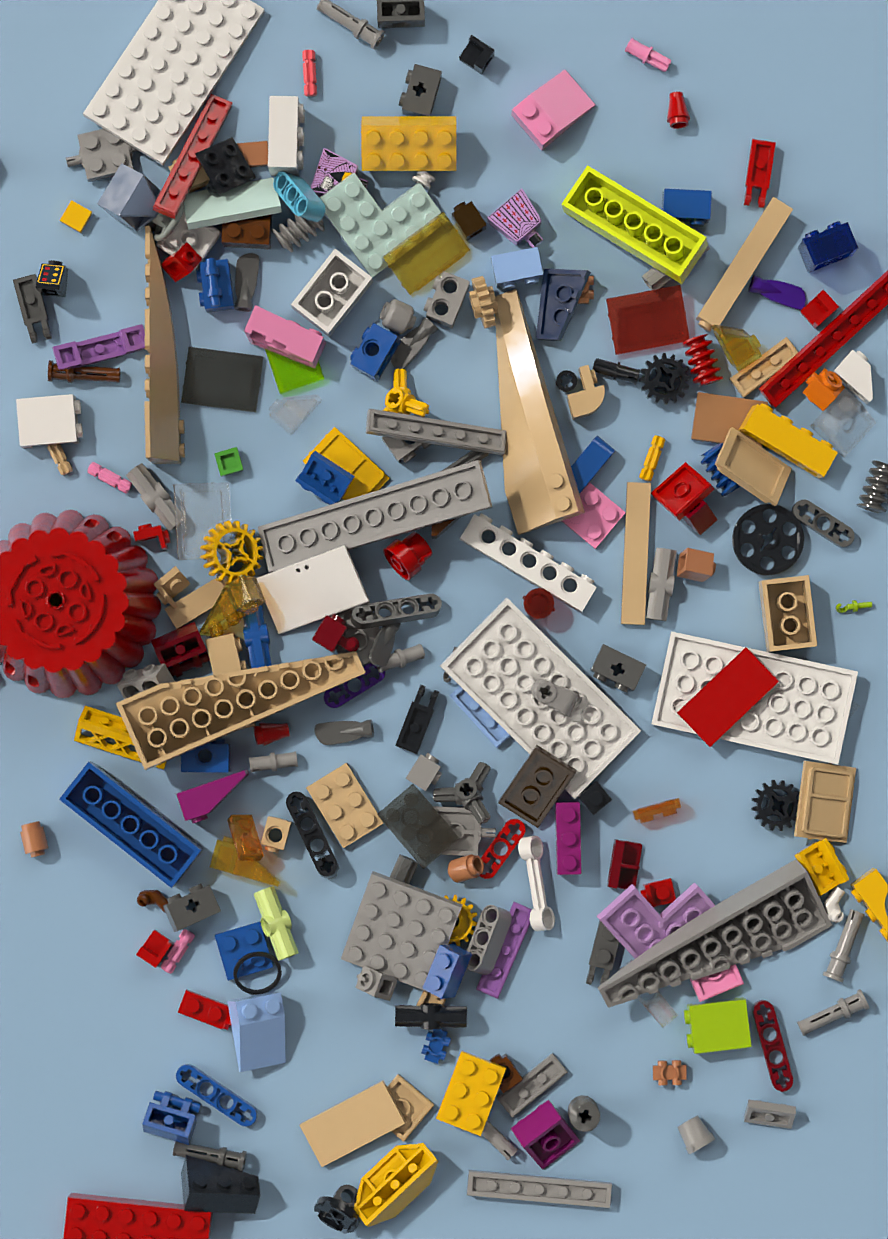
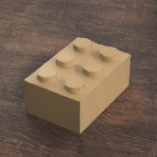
(787, 613)

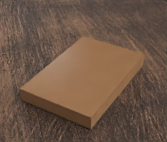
(718, 414)

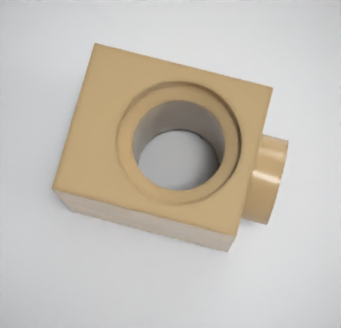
(281, 824)

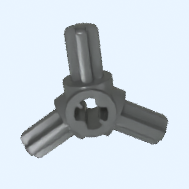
(472, 801)

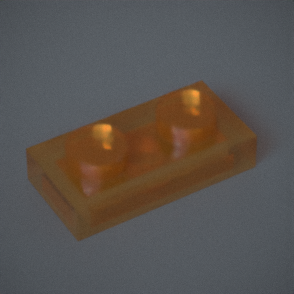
(666, 808)
(245, 837)

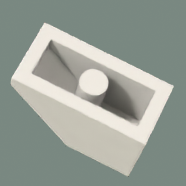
(856, 375)

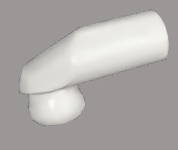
(832, 905)

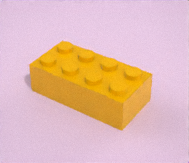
(408, 143)

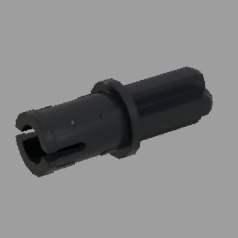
(616, 370)

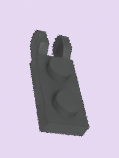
(32, 306)
(602, 953)

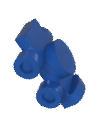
(437, 1041)

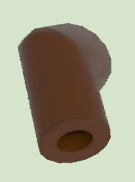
(152, 897)

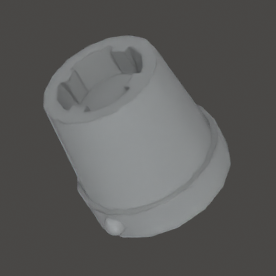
(695, 1134)

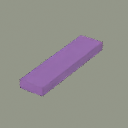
(494, 981)

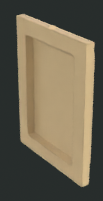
(825, 801)

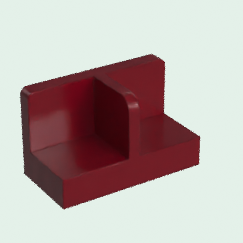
(624, 864)

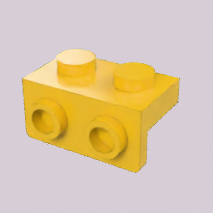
(822, 866)

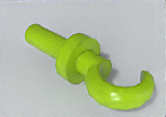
(854, 606)

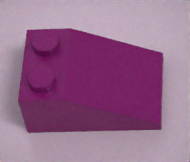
(205, 798)

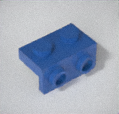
(324, 478)

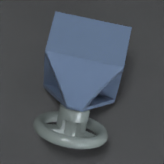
(131, 201)

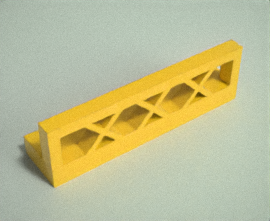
(103, 726)

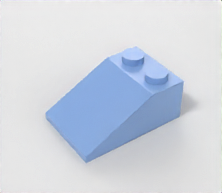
(258, 1030)

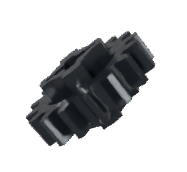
(674, 374)
(767, 810)

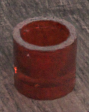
(538, 603)

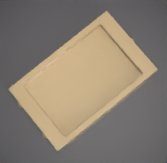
(752, 467)

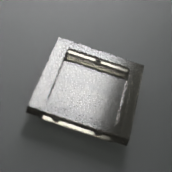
(222, 379)

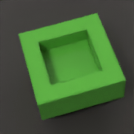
(229, 461)

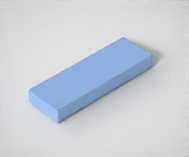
(480, 717)

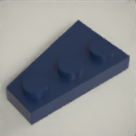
(558, 301)

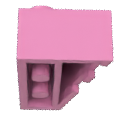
(284, 337)

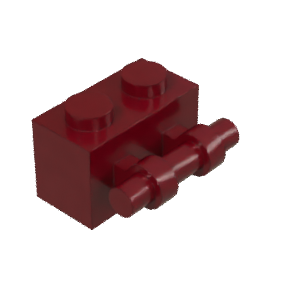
(332, 633)
(180, 646)

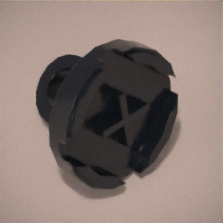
(336, 1212)

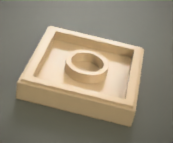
(411, 1104)

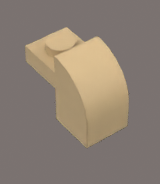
(589, 400)

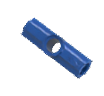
(257, 639)

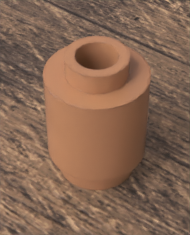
(34, 839)
(465, 868)

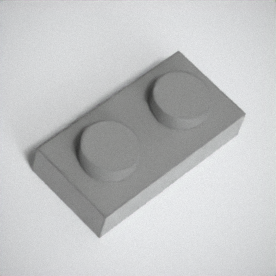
(770, 1114)

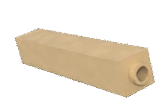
(744, 264)

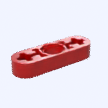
(515, 837)

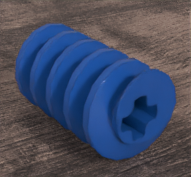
(710, 458)

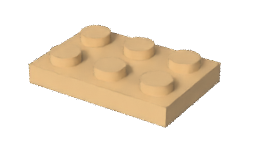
(344, 805)

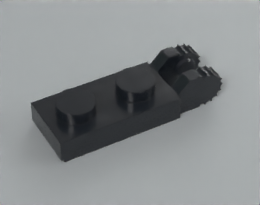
(416, 722)

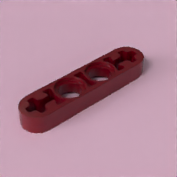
(775, 1044)

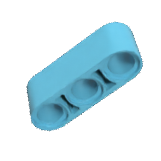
(299, 196)

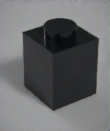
(594, 797)

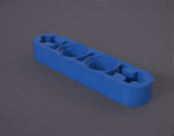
(214, 1098)

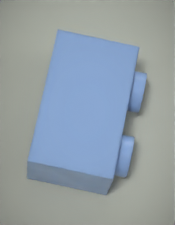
(517, 268)

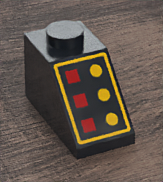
(52, 279)

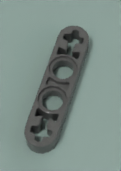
(397, 615)

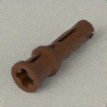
(70, 375)

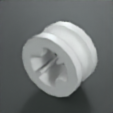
(424, 179)

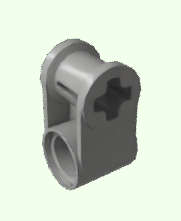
(557, 698)

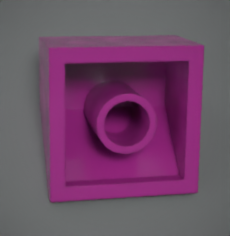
(545, 1134)

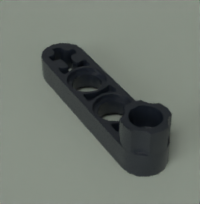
(314, 833)

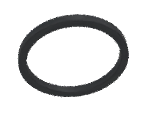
(260, 991)

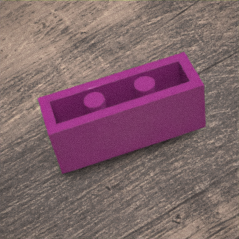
(568, 838)

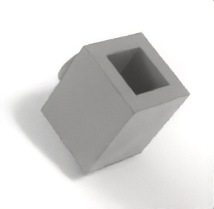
(425, 771)

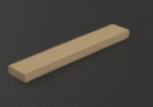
(635, 553)

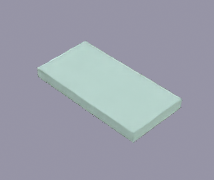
(240, 203)

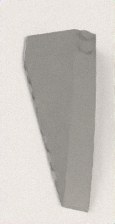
(750, 924)

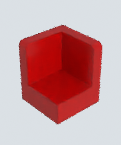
(819, 309)
(155, 948)

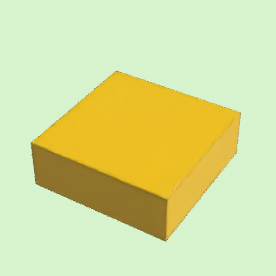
(76, 216)

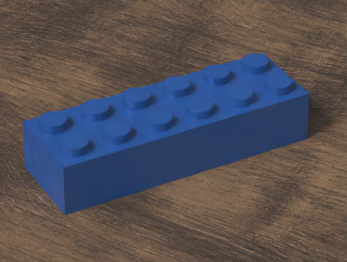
(131, 824)

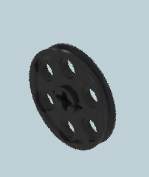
(773, 550)

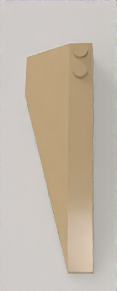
(200, 710)

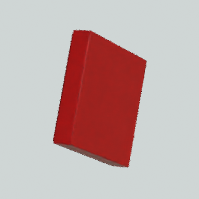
(682, 491)

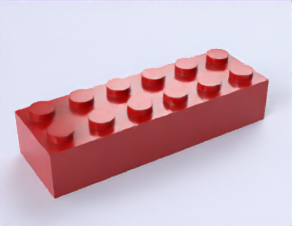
(132, 1219)

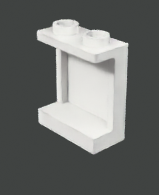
(48, 420)

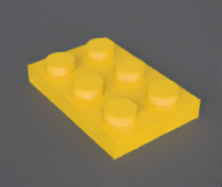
(471, 1093)

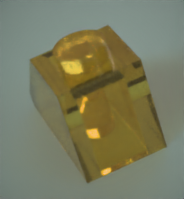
(737, 345)

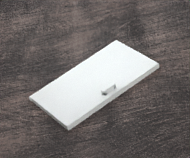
(321, 588)

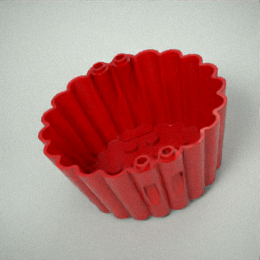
(103, 608)

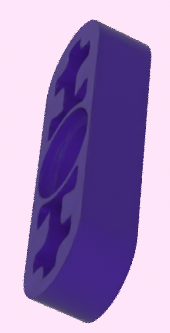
(342, 699)

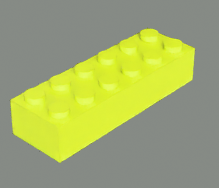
(634, 224)

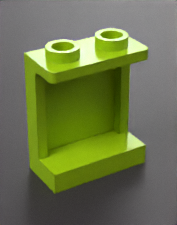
(718, 1026)

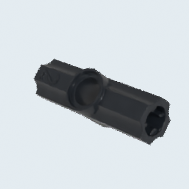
(430, 1016)

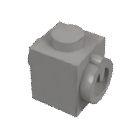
(376, 983)

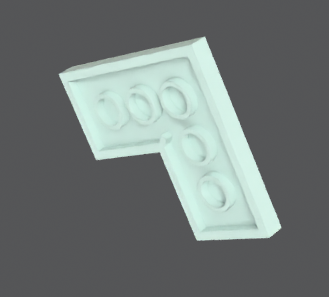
(368, 228)

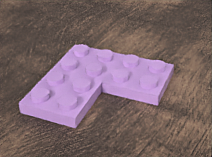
(641, 926)

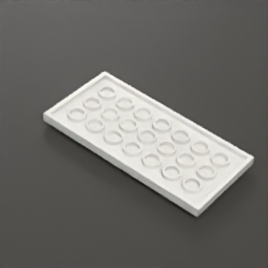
(171, 71)
(498, 671)
(797, 717)

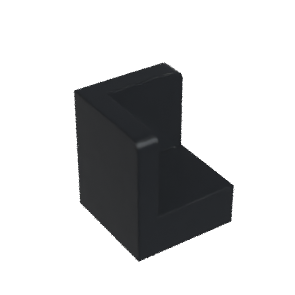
(477, 54)

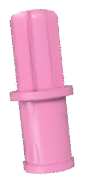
(648, 55)

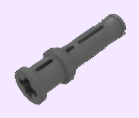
(223, 1154)

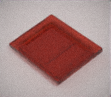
(647, 319)

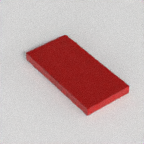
(727, 697)

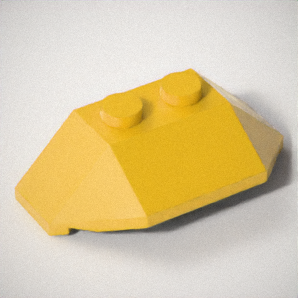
(394, 1183)

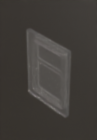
(196, 511)

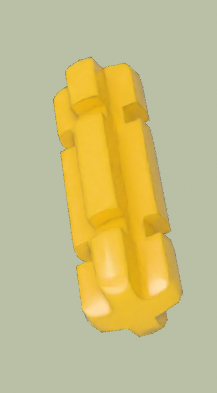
(652, 458)

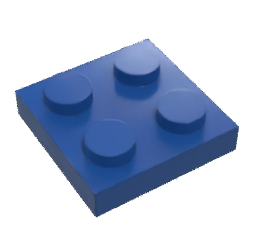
(240, 942)

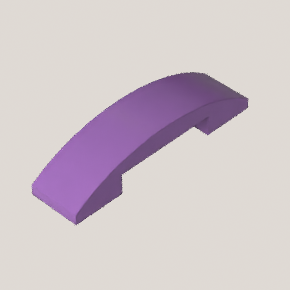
(100, 348)

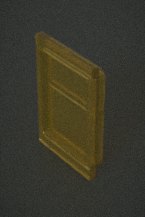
(426, 253)

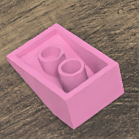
(552, 109)

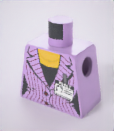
(332, 171)

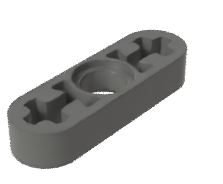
(824, 533)

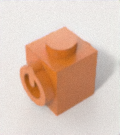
(823, 388)

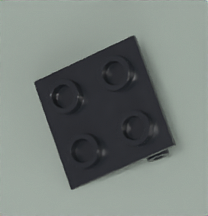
(224, 166)

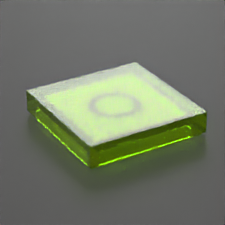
(292, 374)

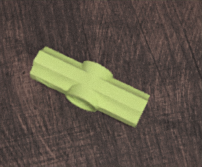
(276, 923)

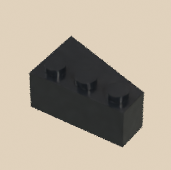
(218, 1188)

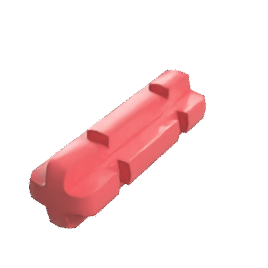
(309, 73)

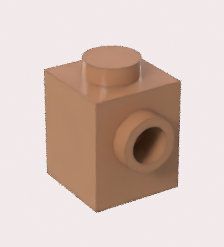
(696, 565)

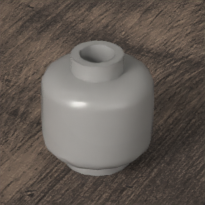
(397, 316)

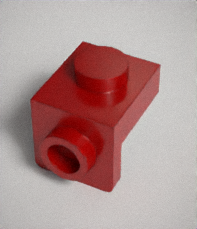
(147, 532)

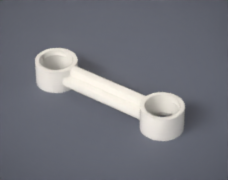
(541, 915)

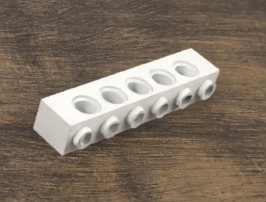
(473, 537)

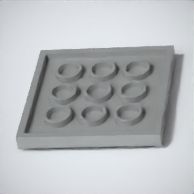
(400, 929)

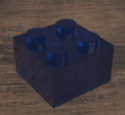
(828, 246)

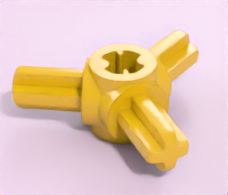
(400, 398)

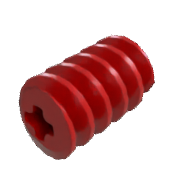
(702, 360)

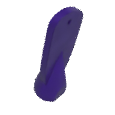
(778, 292)

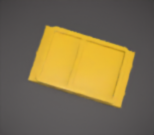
(347, 456)

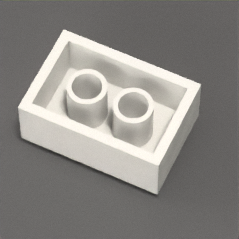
(285, 135)
(332, 292)

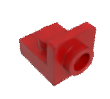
(181, 262)
(659, 892)

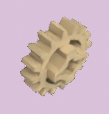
(483, 302)

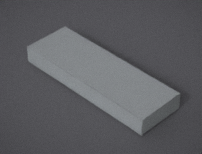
(532, 1085)

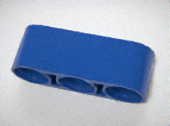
(591, 462)

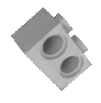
(452, 301)
(140, 680)

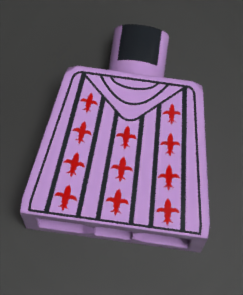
(517, 220)

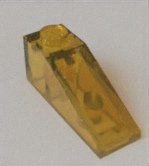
(227, 860)

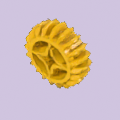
(242, 537)

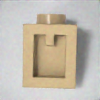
(171, 585)

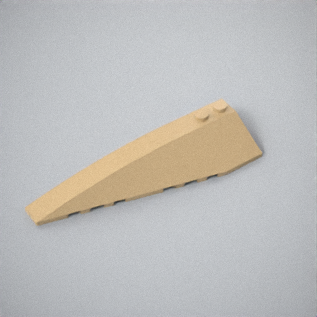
(162, 410)
(535, 458)

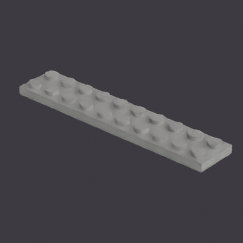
(376, 515)

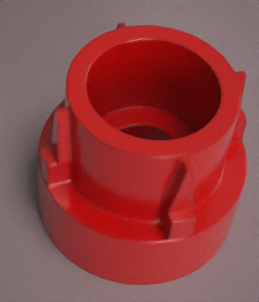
(408, 555)

